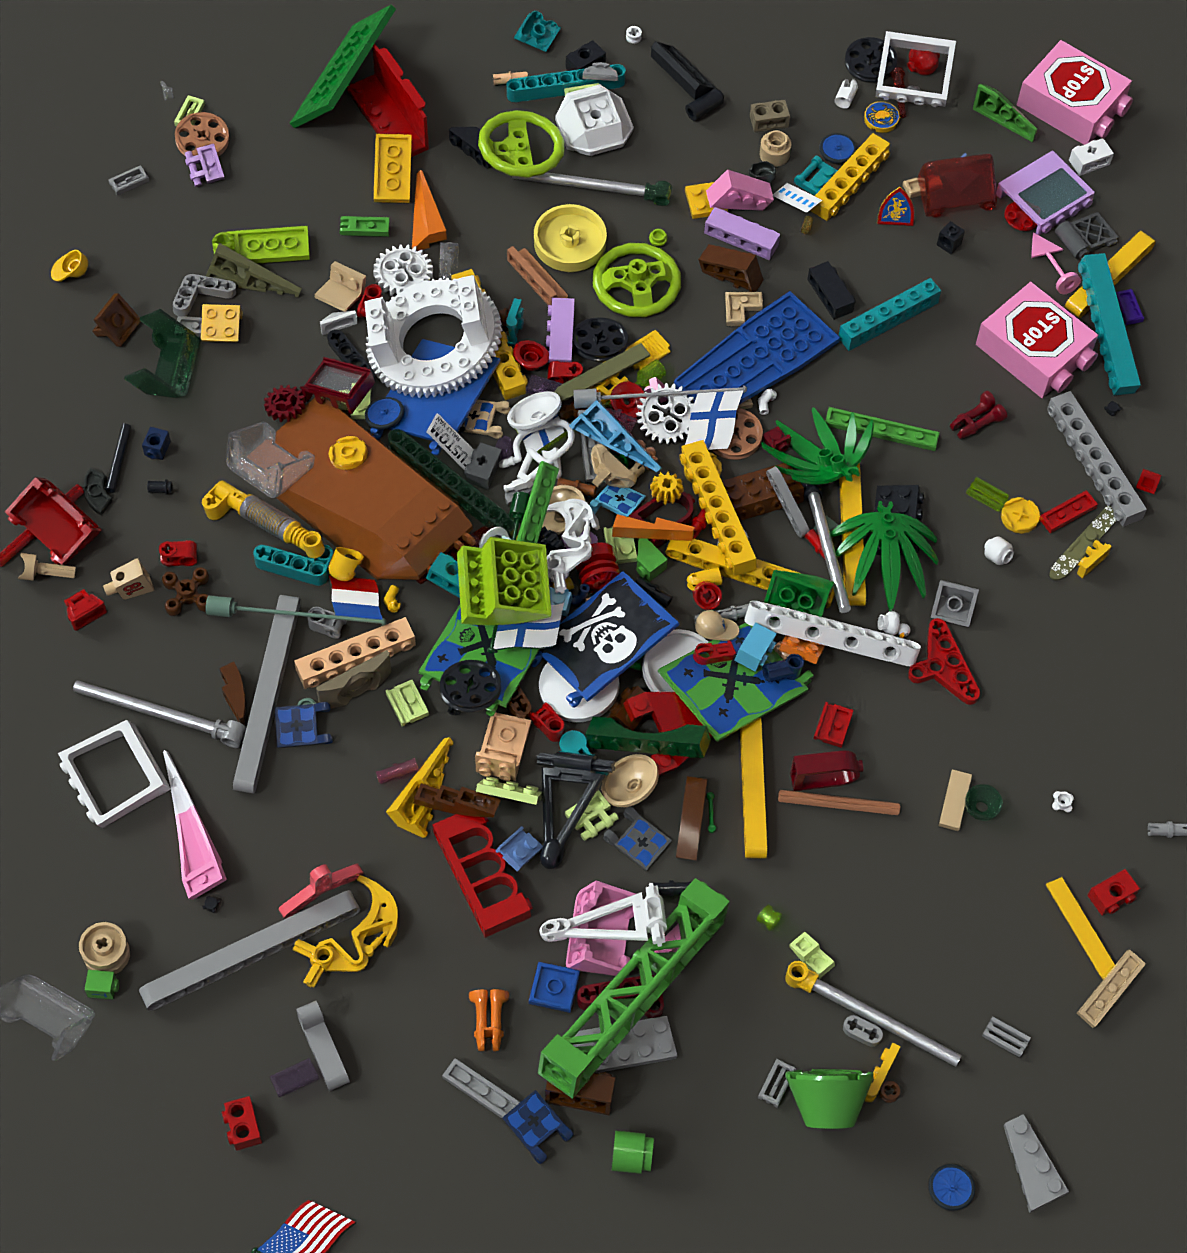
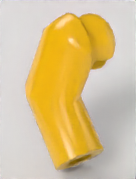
(390, 601)

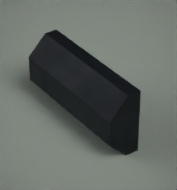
(681, 70)

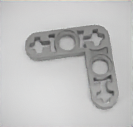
(226, 289)

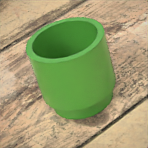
(632, 1152)

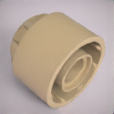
(775, 148)

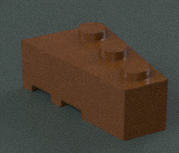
(732, 266)

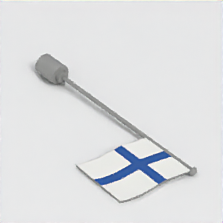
(710, 418)

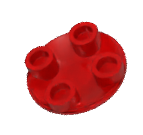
(1018, 218)

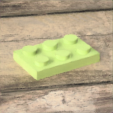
(509, 790)

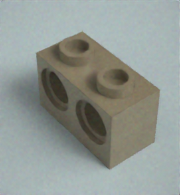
(769, 115)

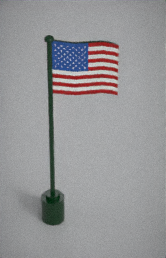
(307, 1230)

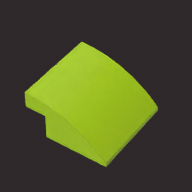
(503, 582)

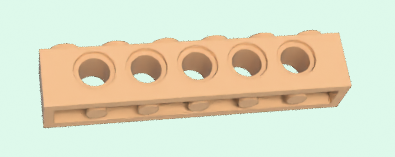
(344, 650)

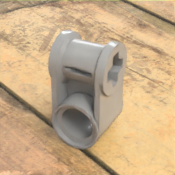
(329, 627)

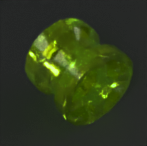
(769, 917)

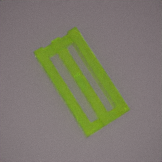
(989, 492)

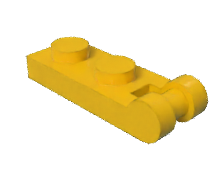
(880, 1073)

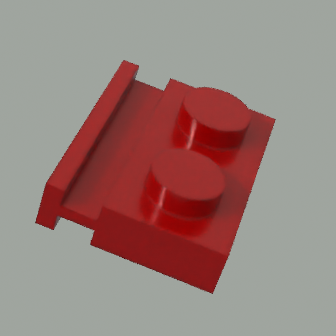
(833, 724)

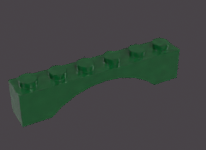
(685, 741)

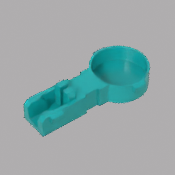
(574, 742)

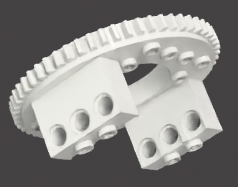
(391, 321)

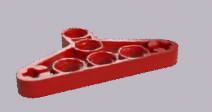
(948, 674)

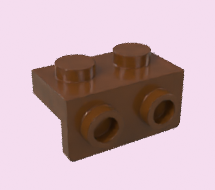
(619, 712)

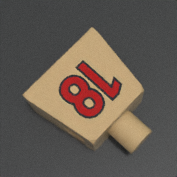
(129, 580)

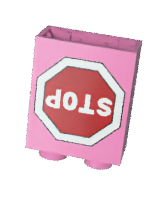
(1075, 93)
(1037, 341)

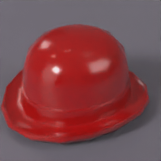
(530, 355)

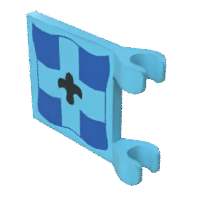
(618, 500)

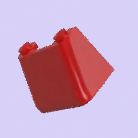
(53, 519)

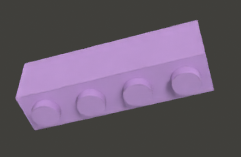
(742, 233)
(560, 329)

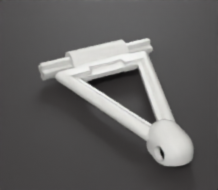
(648, 917)

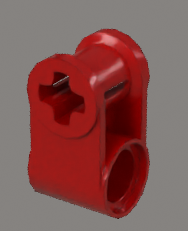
(371, 290)
(563, 371)
(179, 553)
(547, 719)

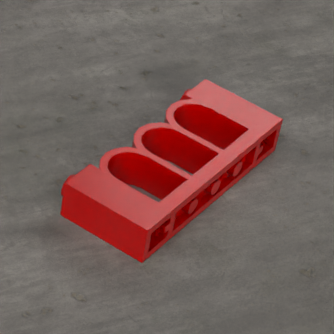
(497, 916)

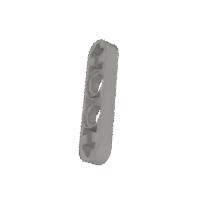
(787, 501)

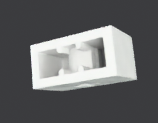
(1091, 156)

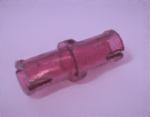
(397, 770)

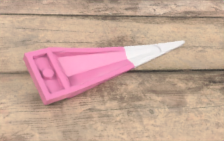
(199, 858)

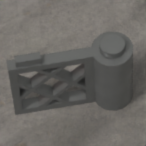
(1076, 239)

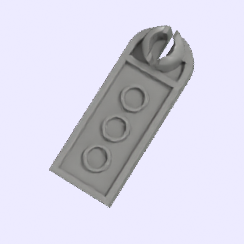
(645, 1044)

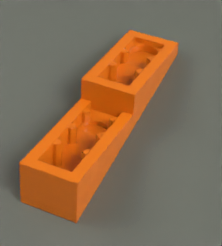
(662, 529)

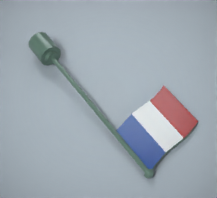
(351, 601)

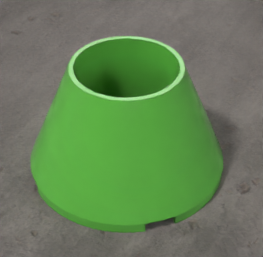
(829, 1096)

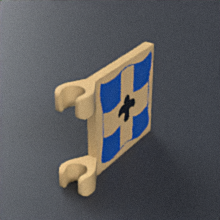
(482, 415)

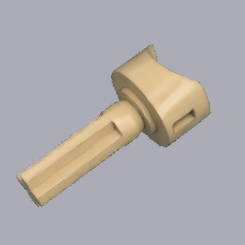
(32, 567)

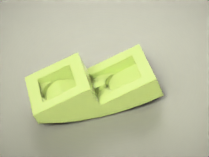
(810, 953)

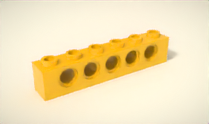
(851, 176)

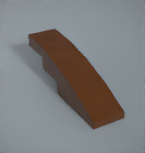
(460, 802)
(691, 818)

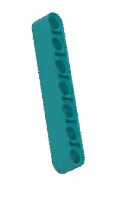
(554, 84)

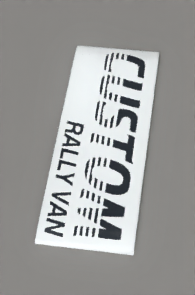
(450, 441)

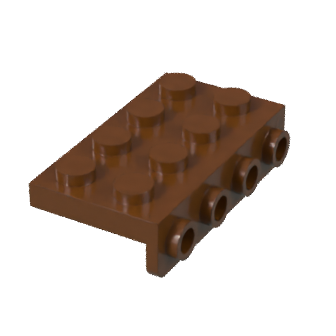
(754, 494)

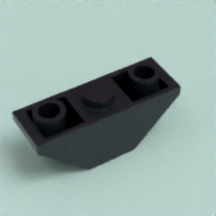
(467, 140)

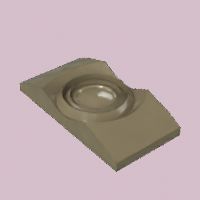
(355, 681)

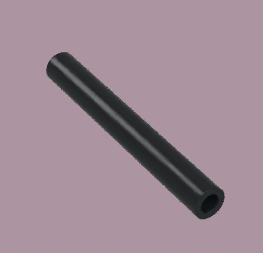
(118, 458)

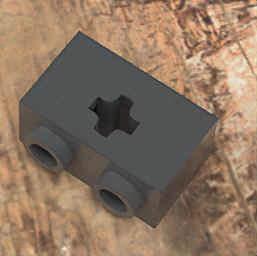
(483, 465)

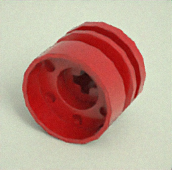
(599, 568)

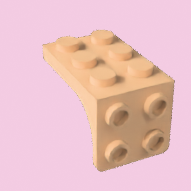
(503, 747)

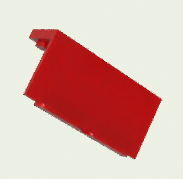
(390, 102)

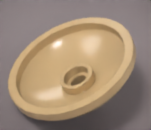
(553, 520)
(631, 781)

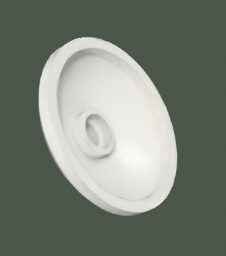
(534, 411)

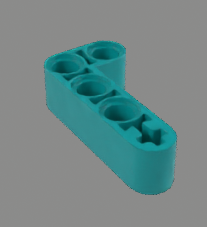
(267, 559)

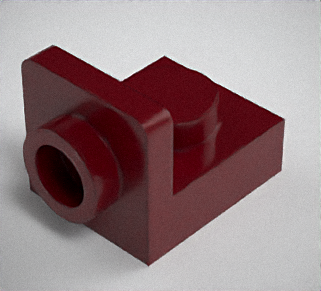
(776, 439)

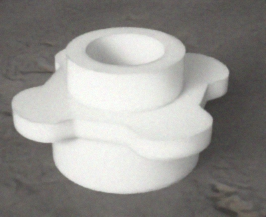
(1062, 796)

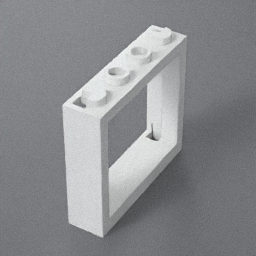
(916, 43)

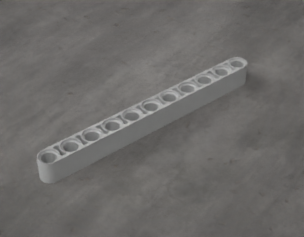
(266, 696)
(249, 950)

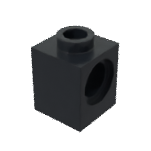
(950, 237)

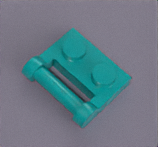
(819, 180)
(514, 322)

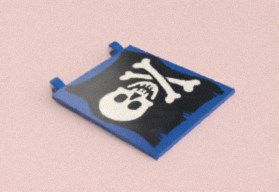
(606, 637)

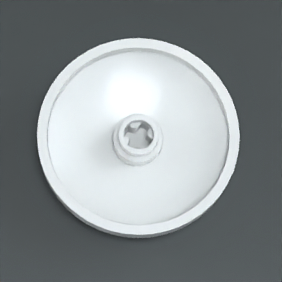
(670, 648)
(555, 688)

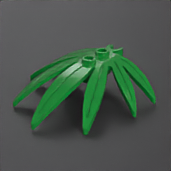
(826, 463)
(887, 531)

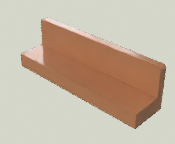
(535, 275)

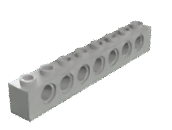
(1105, 463)

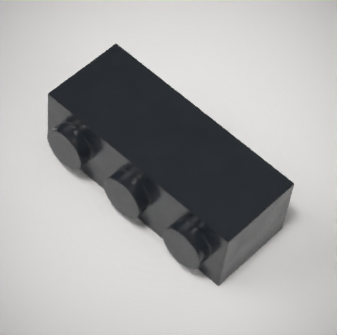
(831, 290)

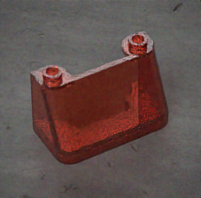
(958, 184)

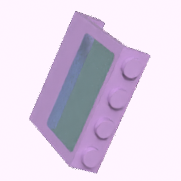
(1047, 191)

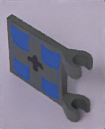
(641, 840)

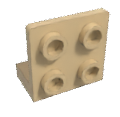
(342, 288)

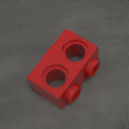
(244, 1122)

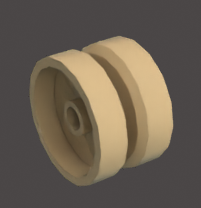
(104, 948)

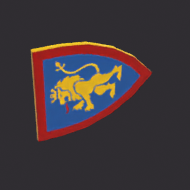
(896, 209)

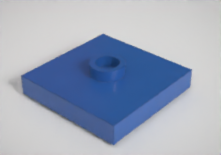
(554, 987)

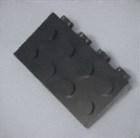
(905, 500)

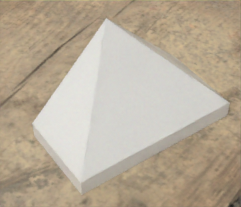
(338, 321)

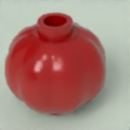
(923, 62)

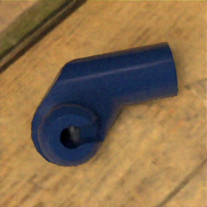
(582, 594)

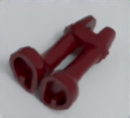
(987, 403)

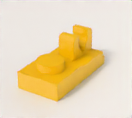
(1095, 557)

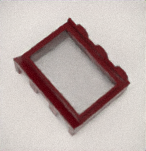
(340, 383)

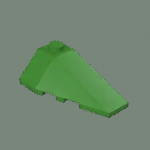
(999, 109)

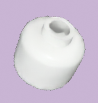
(998, 550)

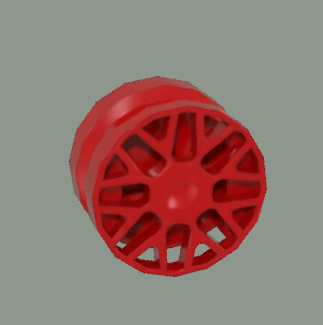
(707, 595)

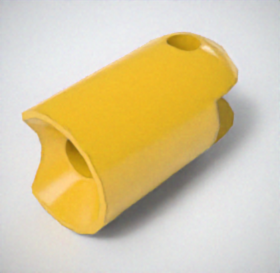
(712, 575)

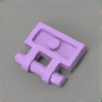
(210, 164)

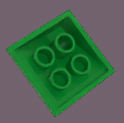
(799, 592)

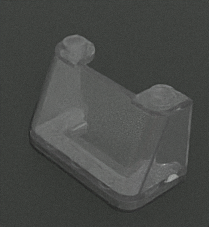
(263, 462)

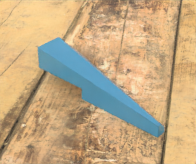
(606, 429)

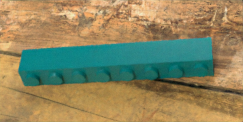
(1109, 324)

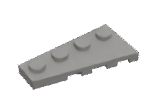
(1037, 1173)

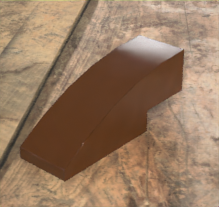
(234, 691)

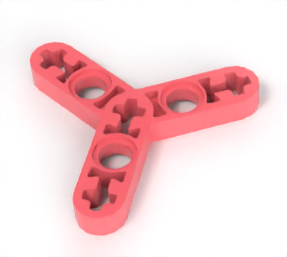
(320, 881)

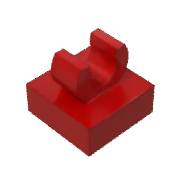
(1148, 481)

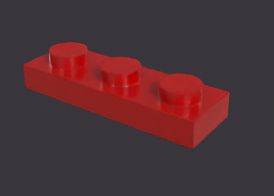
(1068, 511)

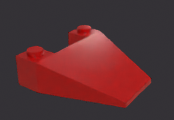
(668, 714)

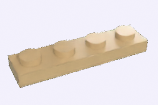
(1111, 988)

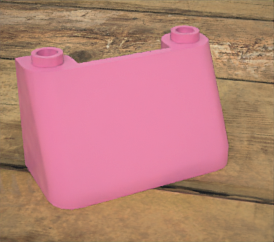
(599, 955)

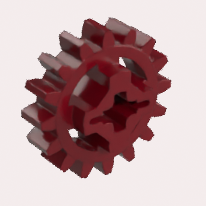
(284, 403)

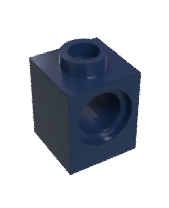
(153, 437)

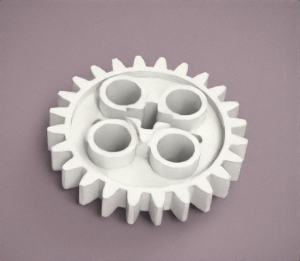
(401, 262)
(657, 429)

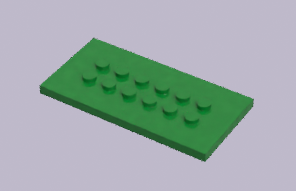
(342, 66)

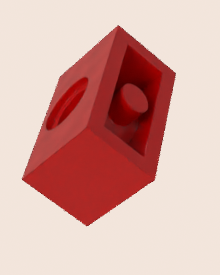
(1120, 883)

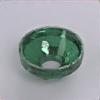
(987, 795)

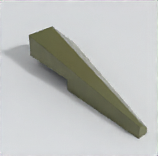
(246, 273)

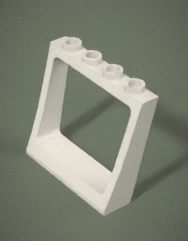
(157, 786)

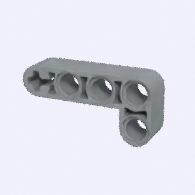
(322, 1045)

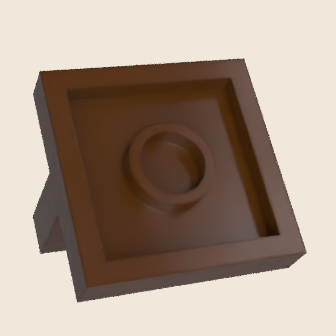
(116, 320)

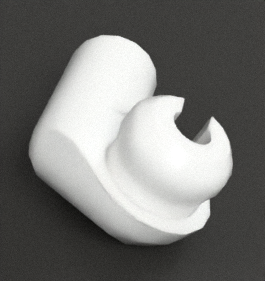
(763, 400)

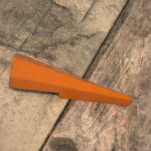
(427, 221)

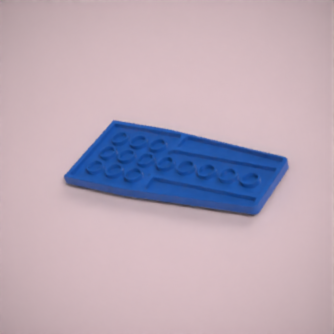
(762, 350)

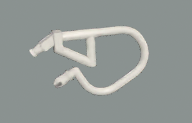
(527, 481)

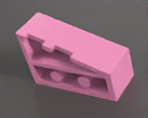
(739, 192)

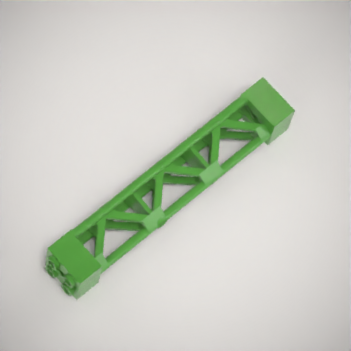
(572, 1066)

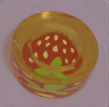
(807, 224)

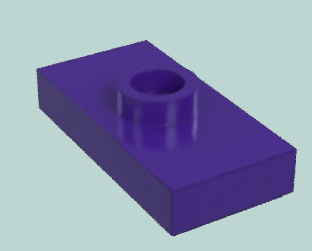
(1129, 307)

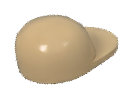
(714, 627)

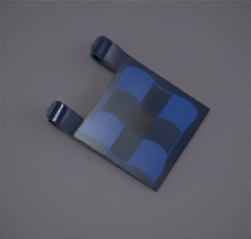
(298, 725)
(534, 1122)

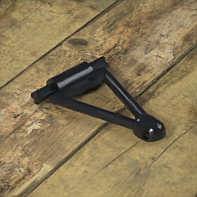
(567, 768)

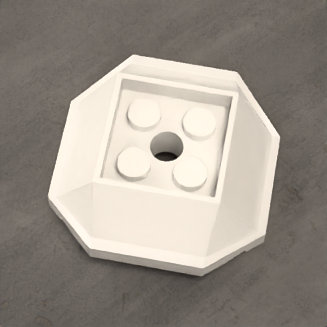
(592, 135)

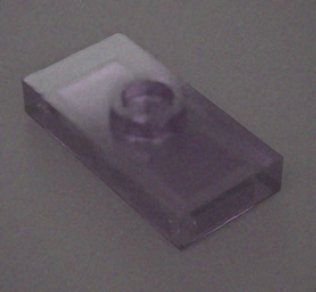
(538, 384)
(294, 1077)

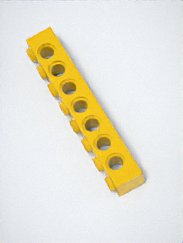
(509, 386)
(711, 495)

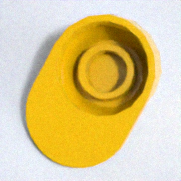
(70, 265)

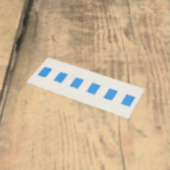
(797, 197)

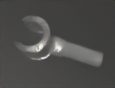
(167, 91)

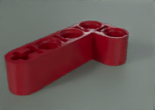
(592, 989)

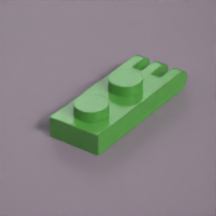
(364, 226)

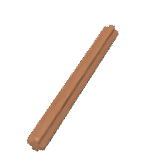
(839, 802)

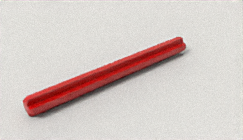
(25, 537)

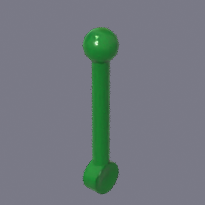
(711, 828)

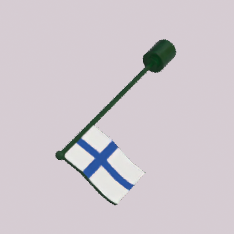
(532, 634)

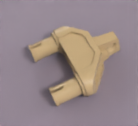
(612, 470)

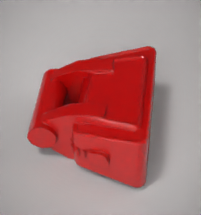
(85, 610)

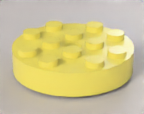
(570, 238)

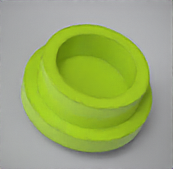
(658, 237)

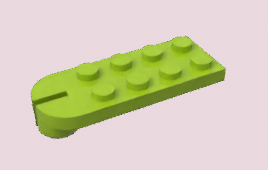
(267, 244)

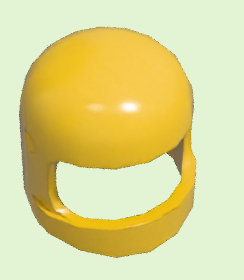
(342, 567)

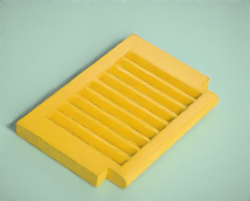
(655, 345)

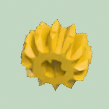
(666, 488)

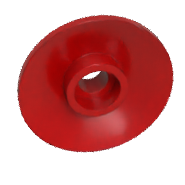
(627, 388)

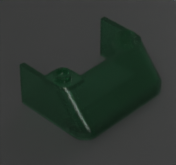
(176, 358)

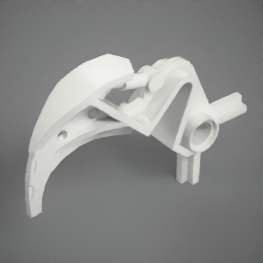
(576, 520)

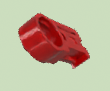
(717, 652)

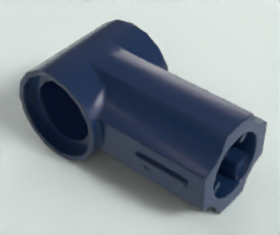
(788, 668)

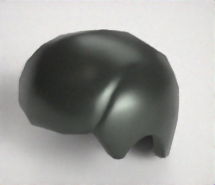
(763, 171)

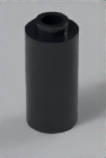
(704, 104)

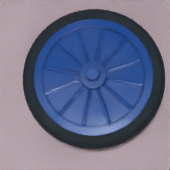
(837, 148)
(384, 413)
(951, 1187)

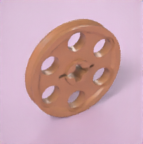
(201, 129)
(742, 434)

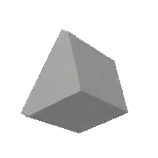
(954, 603)

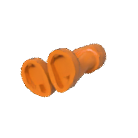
(480, 998)

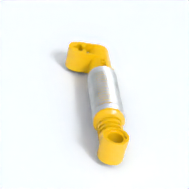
(261, 515)

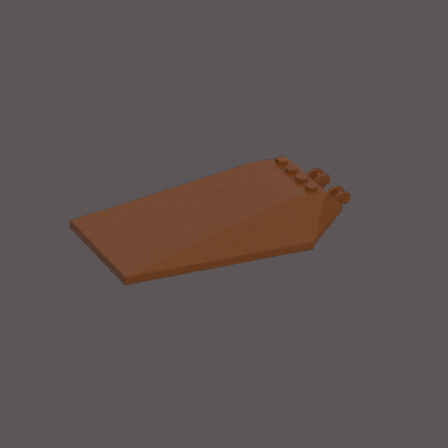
(376, 508)

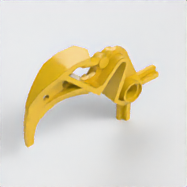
(338, 958)

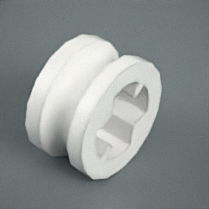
(629, 34)

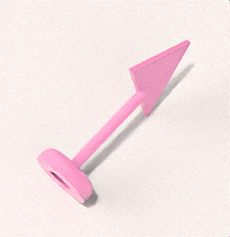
(1067, 282)

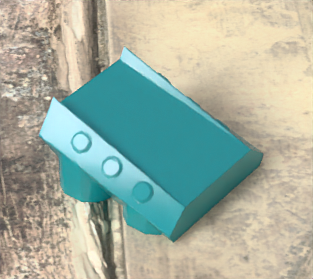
(537, 31)

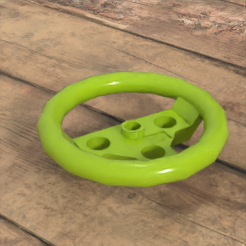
(518, 149)
(637, 275)

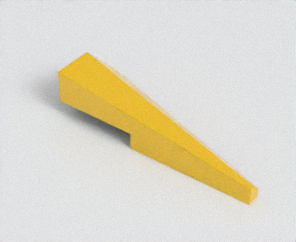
(403, 810)

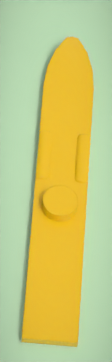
(1081, 926)

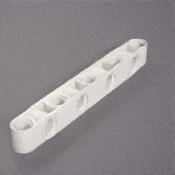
(833, 633)

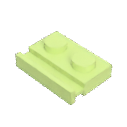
(623, 547)
(407, 703)

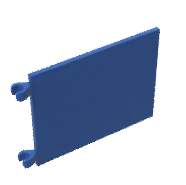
(451, 407)

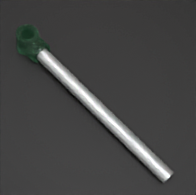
(659, 193)

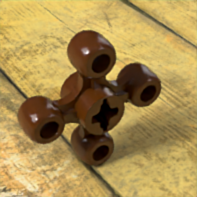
(186, 591)

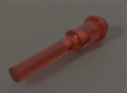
(898, 79)

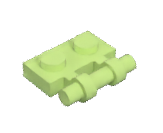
(596, 807)

